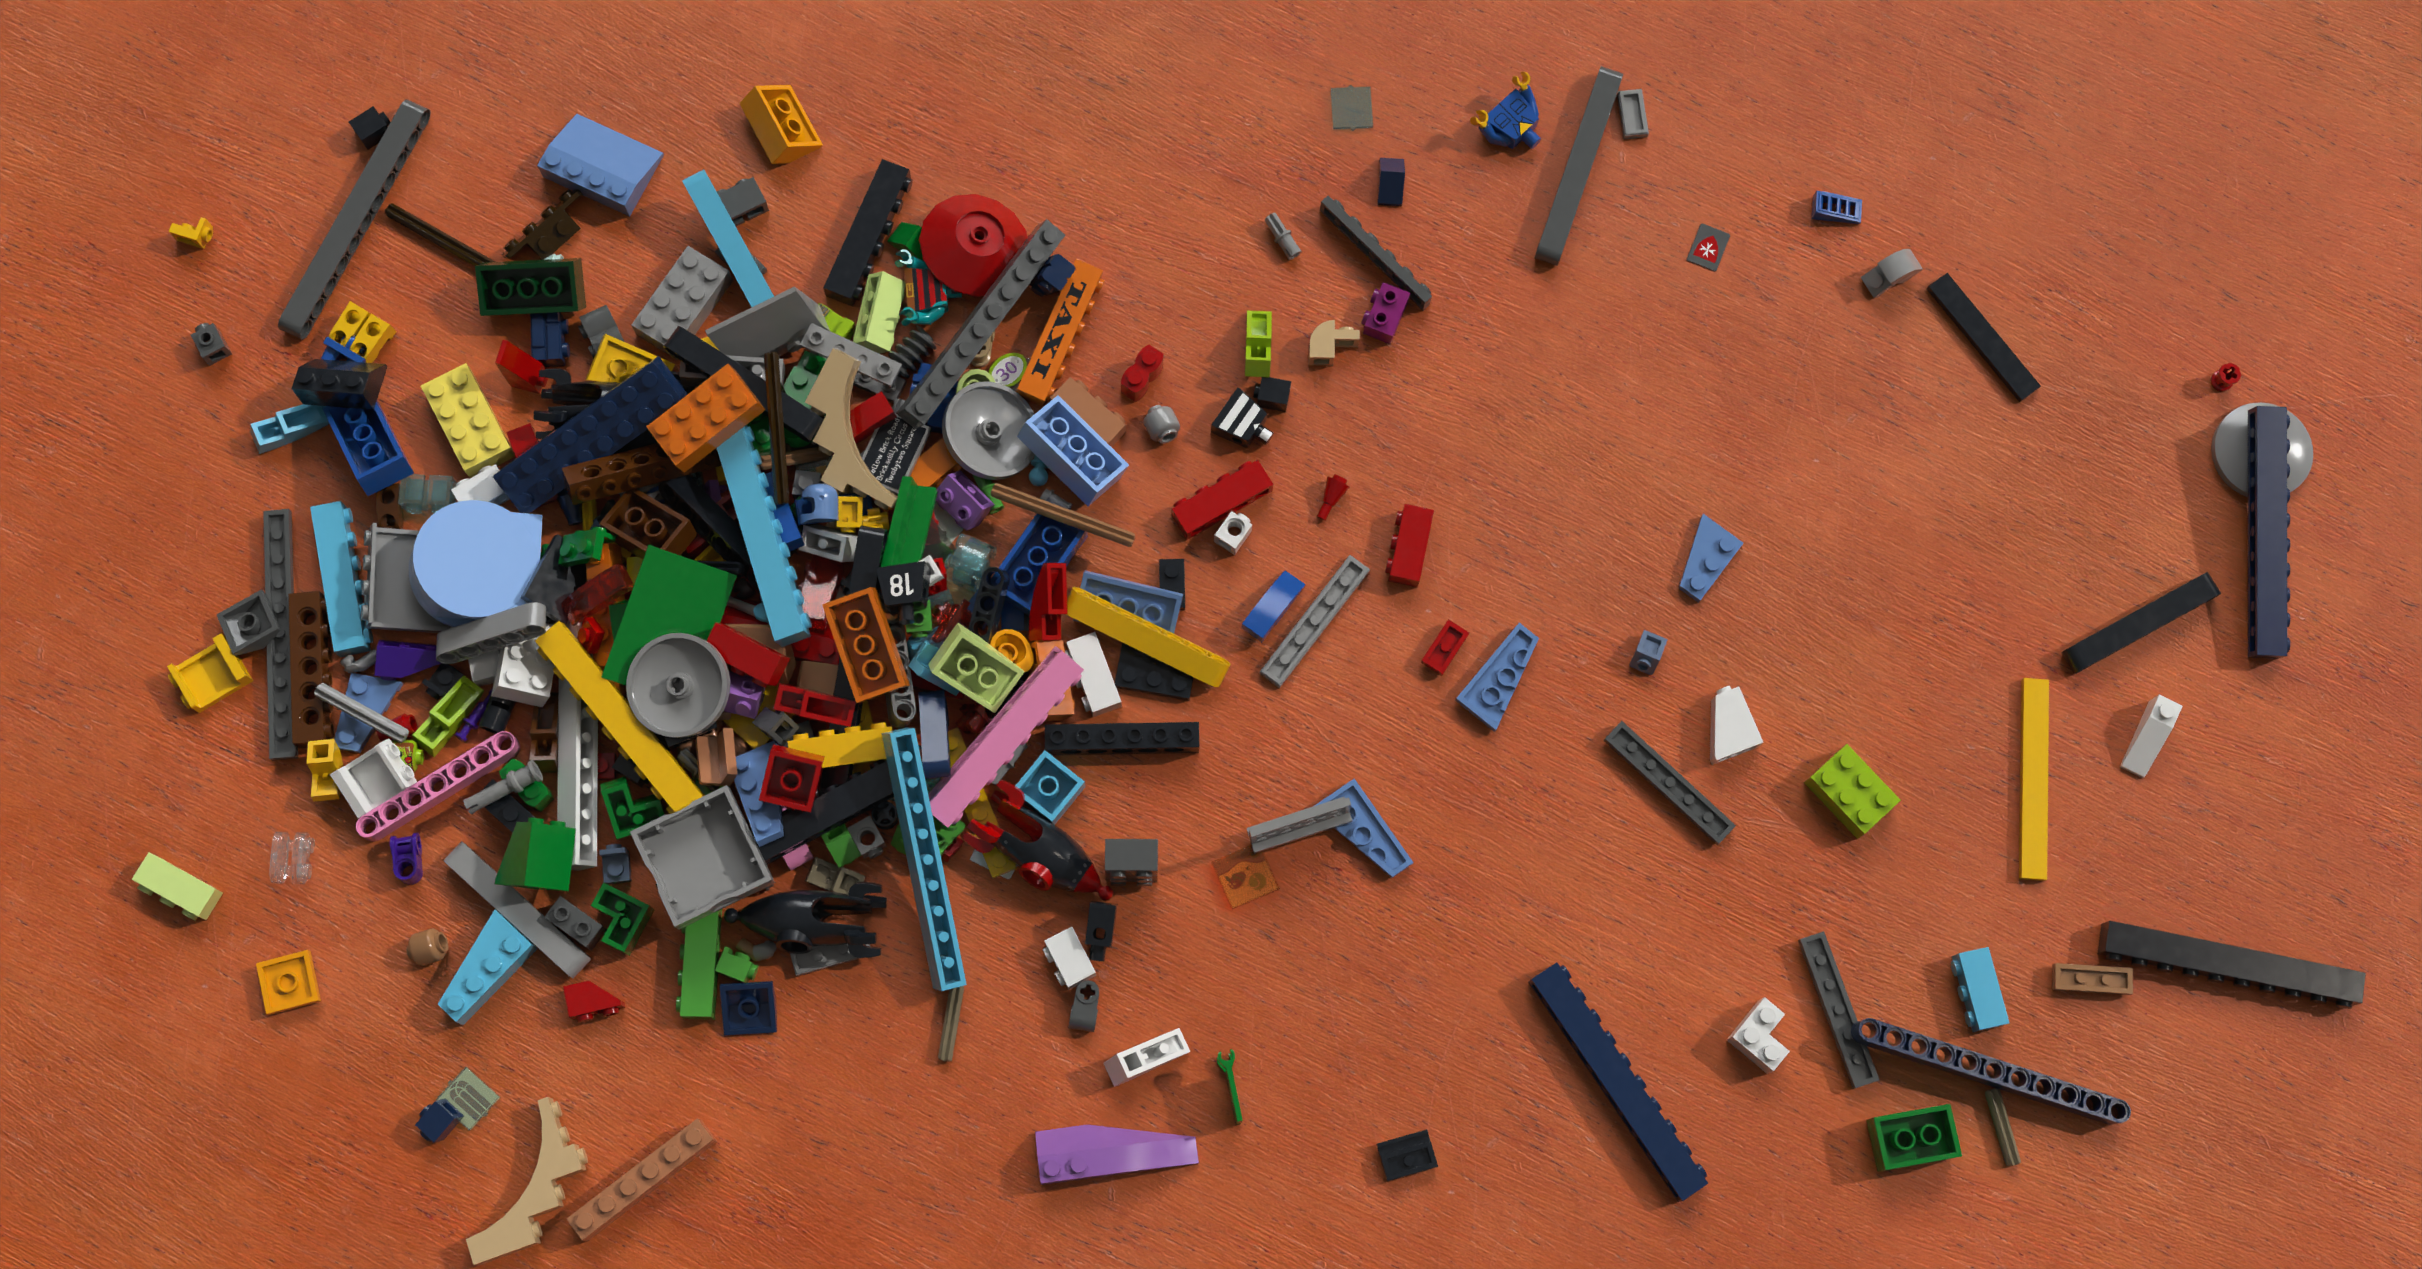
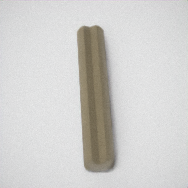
(950, 1024)
(2002, 1127)

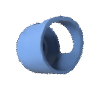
(824, 504)

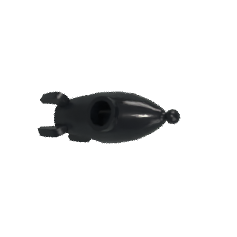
(574, 396)
(797, 919)

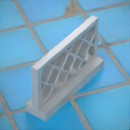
(1300, 824)

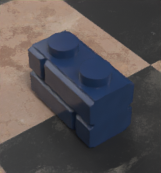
(1052, 275)
(548, 339)

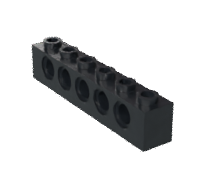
(1122, 738)

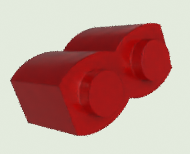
(1139, 375)

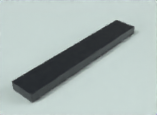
(1983, 337)

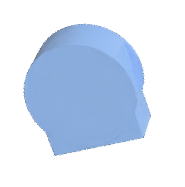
(474, 560)

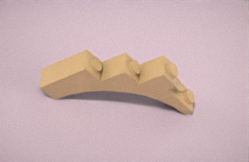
(832, 397)
(555, 1162)

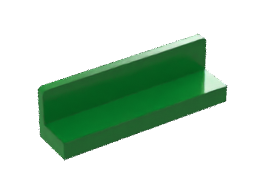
(909, 523)

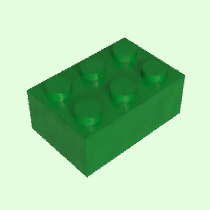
(1914, 1137)

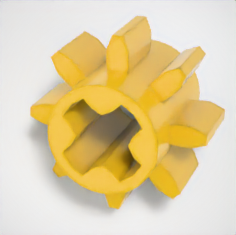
(876, 519)

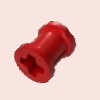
(2231, 377)

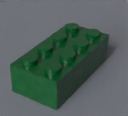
(530, 286)

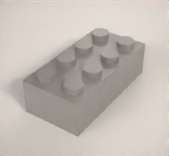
(682, 298)

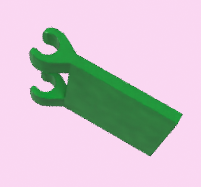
(1226, 1067)

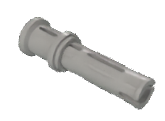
(514, 782)

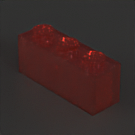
(819, 588)

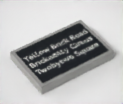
(894, 451)

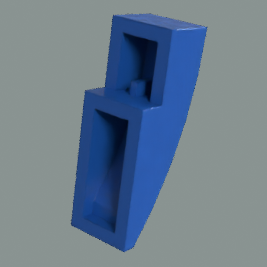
(1272, 606)

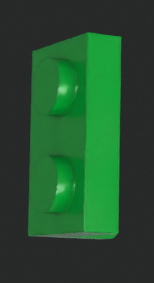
(584, 546)

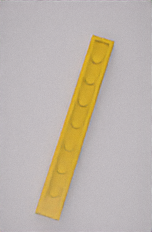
(2034, 779)

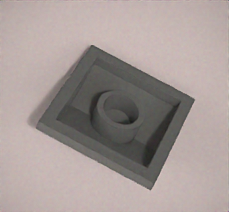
(249, 624)

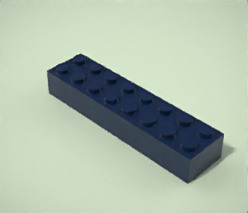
(590, 435)

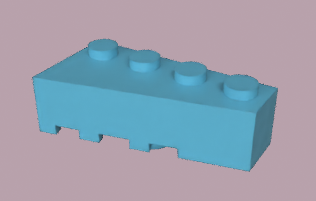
(488, 965)

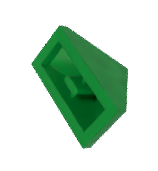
(907, 238)

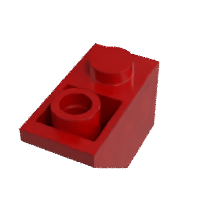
(588, 999)

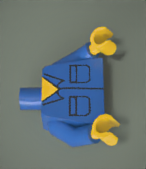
(1512, 118)

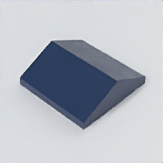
(748, 1008)

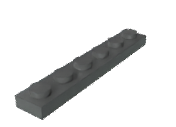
(1370, 247)
(1669, 783)
(1837, 1009)

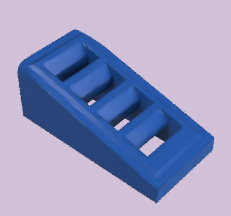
(1828, 215)

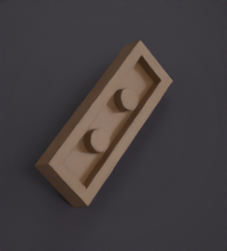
(2092, 979)

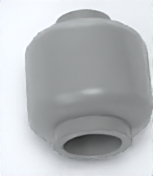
(1162, 424)

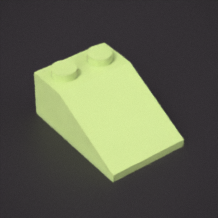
(975, 668)

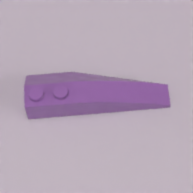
(1108, 1151)

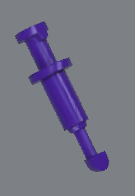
(471, 722)

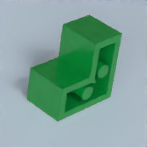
(624, 811)
(628, 916)

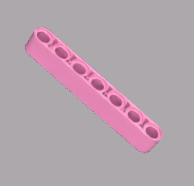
(426, 786)

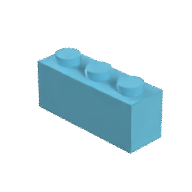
(1979, 989)

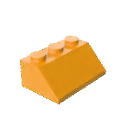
(780, 123)

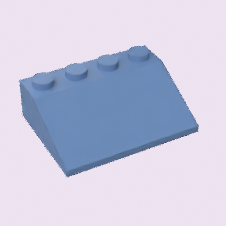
(600, 164)

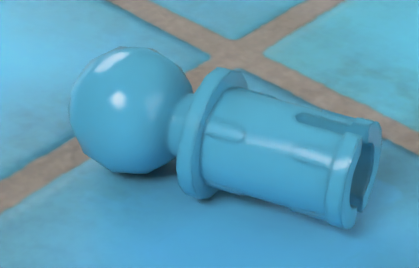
(1038, 476)

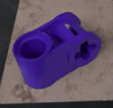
(407, 852)

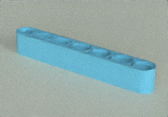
(727, 238)

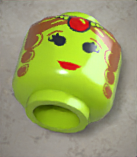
(410, 753)

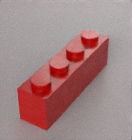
(1216, 502)

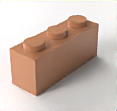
(1092, 410)

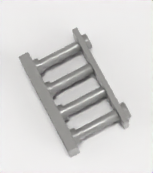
(875, 371)

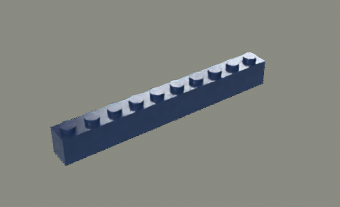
(2268, 532)
(1618, 1082)

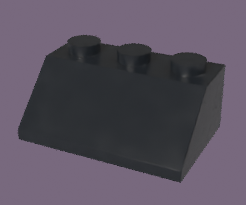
(339, 383)

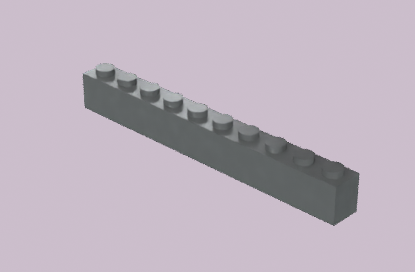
(980, 324)

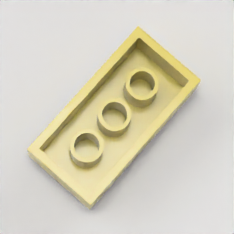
(468, 420)

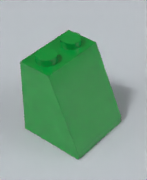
(538, 856)

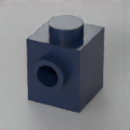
(438, 1120)

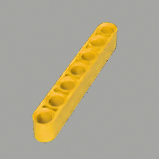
(1146, 637)

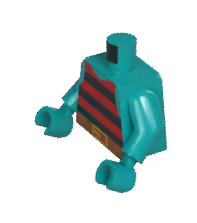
(925, 294)

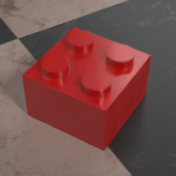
(791, 778)

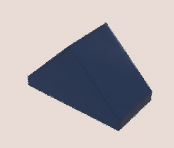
(1391, 181)

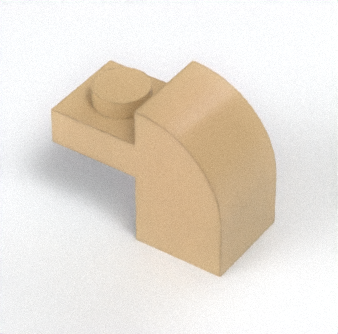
(1326, 338)

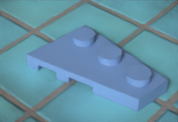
(1709, 555)

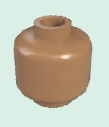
(427, 947)

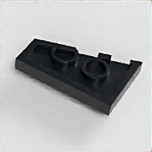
(1148, 675)

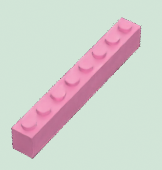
(1003, 735)

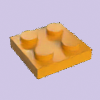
(288, 982)

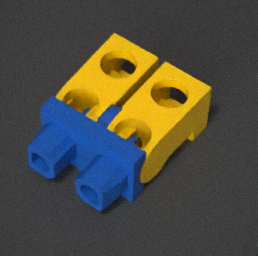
(357, 336)

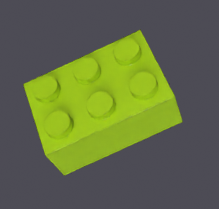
(1852, 791)

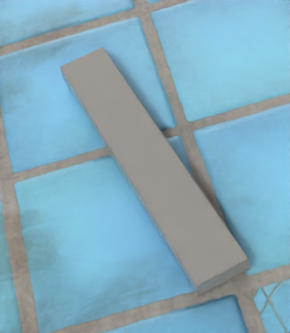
(1314, 621)

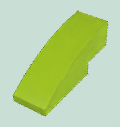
(1258, 343)
(447, 716)

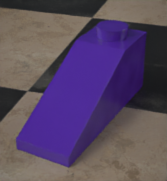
(403, 658)

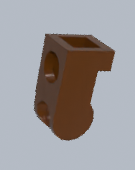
(388, 509)

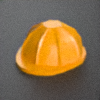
(1014, 647)

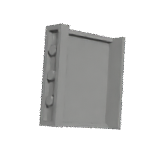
(388, 588)

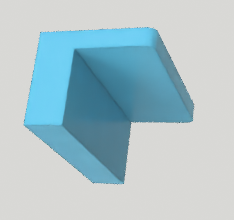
(920, 666)

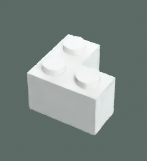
(1754, 1038)

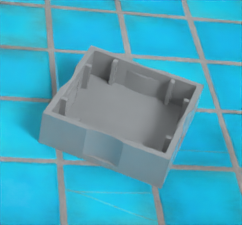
(702, 857)

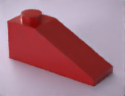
(520, 368)

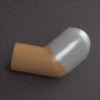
(757, 952)

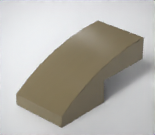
(831, 877)

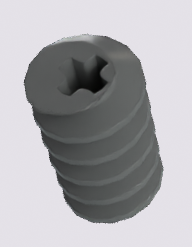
(912, 350)

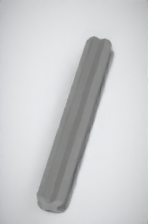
(361, 712)

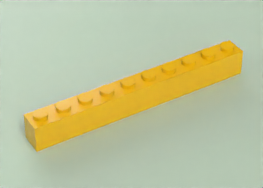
(619, 722)

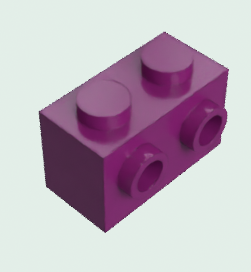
(1386, 312)

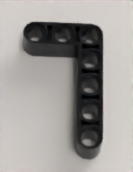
(993, 616)

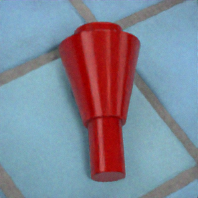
(1334, 490)

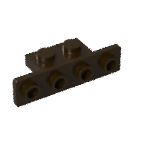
(549, 232)

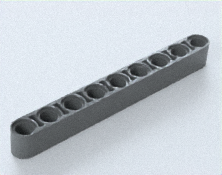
(1578, 166)

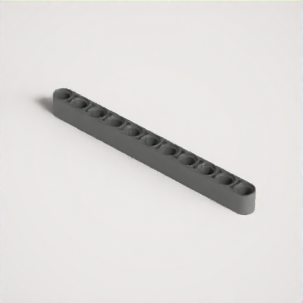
(354, 219)

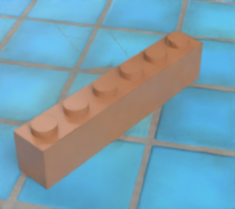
(641, 1180)

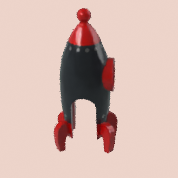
(1046, 862)

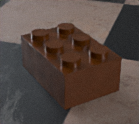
(643, 521)

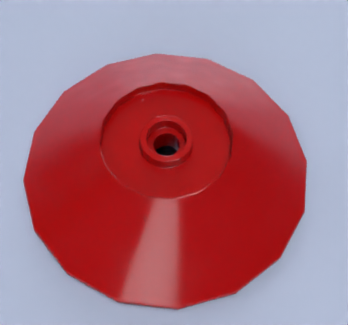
(955, 253)

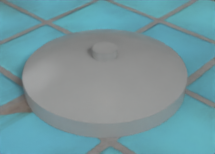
(983, 430)
(2231, 449)
(678, 685)

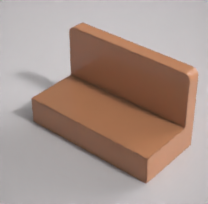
(716, 758)

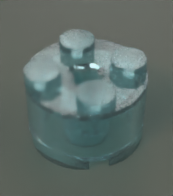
(969, 562)

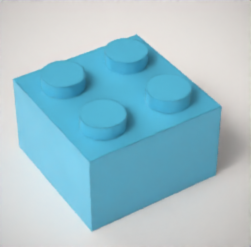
(1050, 787)

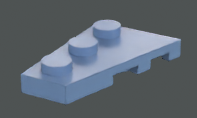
(372, 693)

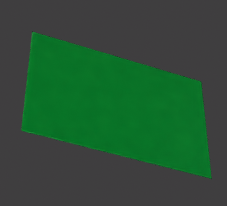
(667, 598)

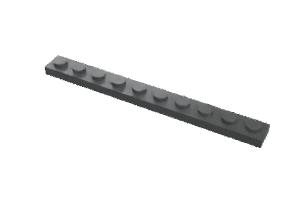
(278, 584)

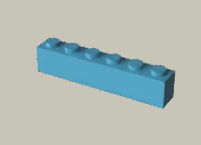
(340, 578)

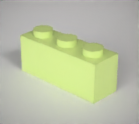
(879, 312)
(176, 887)

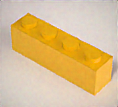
(844, 748)

